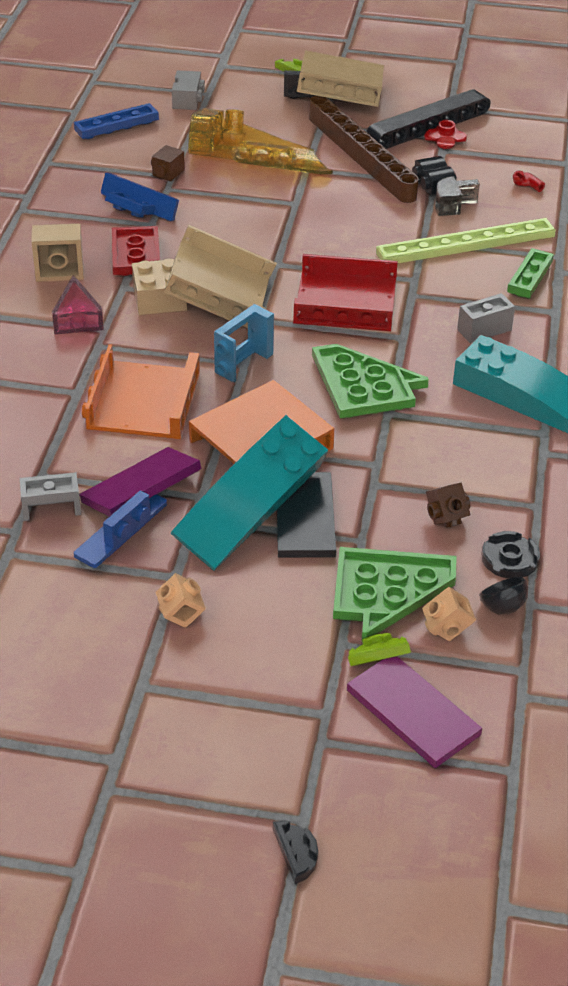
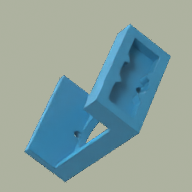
(259, 340)

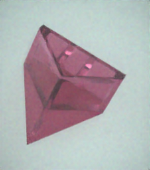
(76, 310)

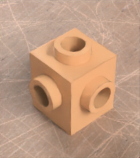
(180, 600)
(448, 614)

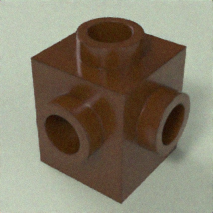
(448, 504)

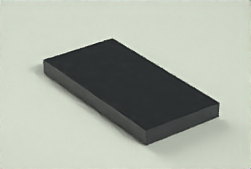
(307, 520)

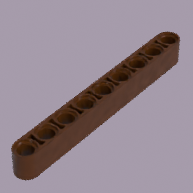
(364, 149)

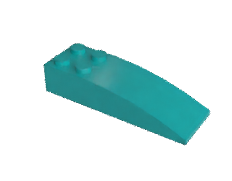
(514, 381)
(250, 492)

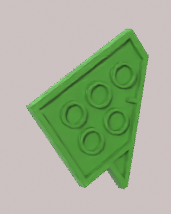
(364, 383)
(387, 585)

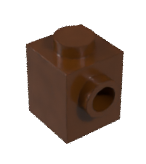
(168, 163)

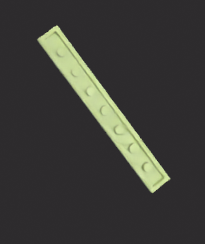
(466, 241)

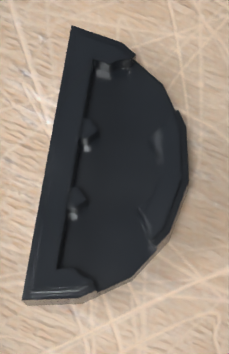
(298, 849)

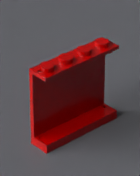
(346, 292)

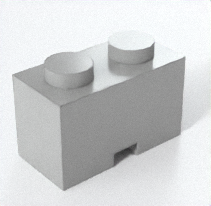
(187, 90)

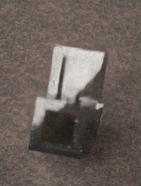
(453, 193)

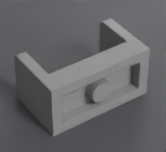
(486, 317)
(49, 490)

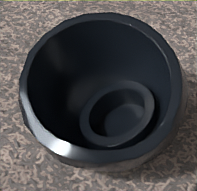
(505, 595)

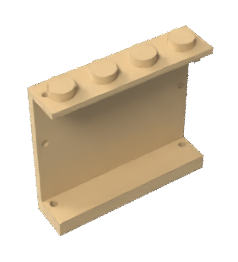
(341, 78)
(218, 275)

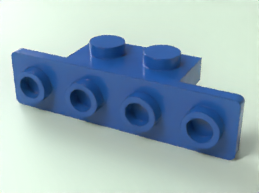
(138, 198)
(119, 528)

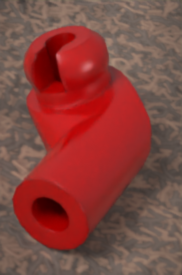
(528, 180)

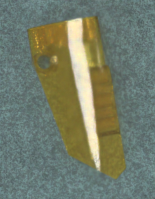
(232, 140)

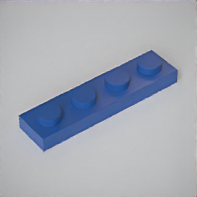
(115, 121)

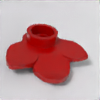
(445, 135)

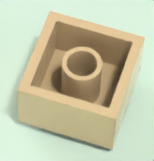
(57, 252)
(149, 287)

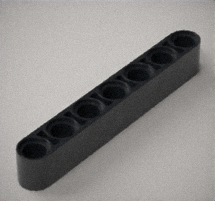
(418, 121)

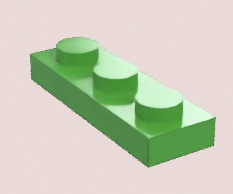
(530, 273)

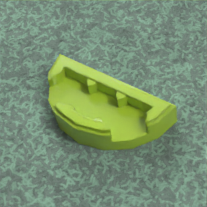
(288, 65)
(377, 648)

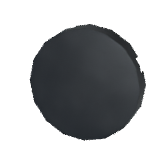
(510, 554)

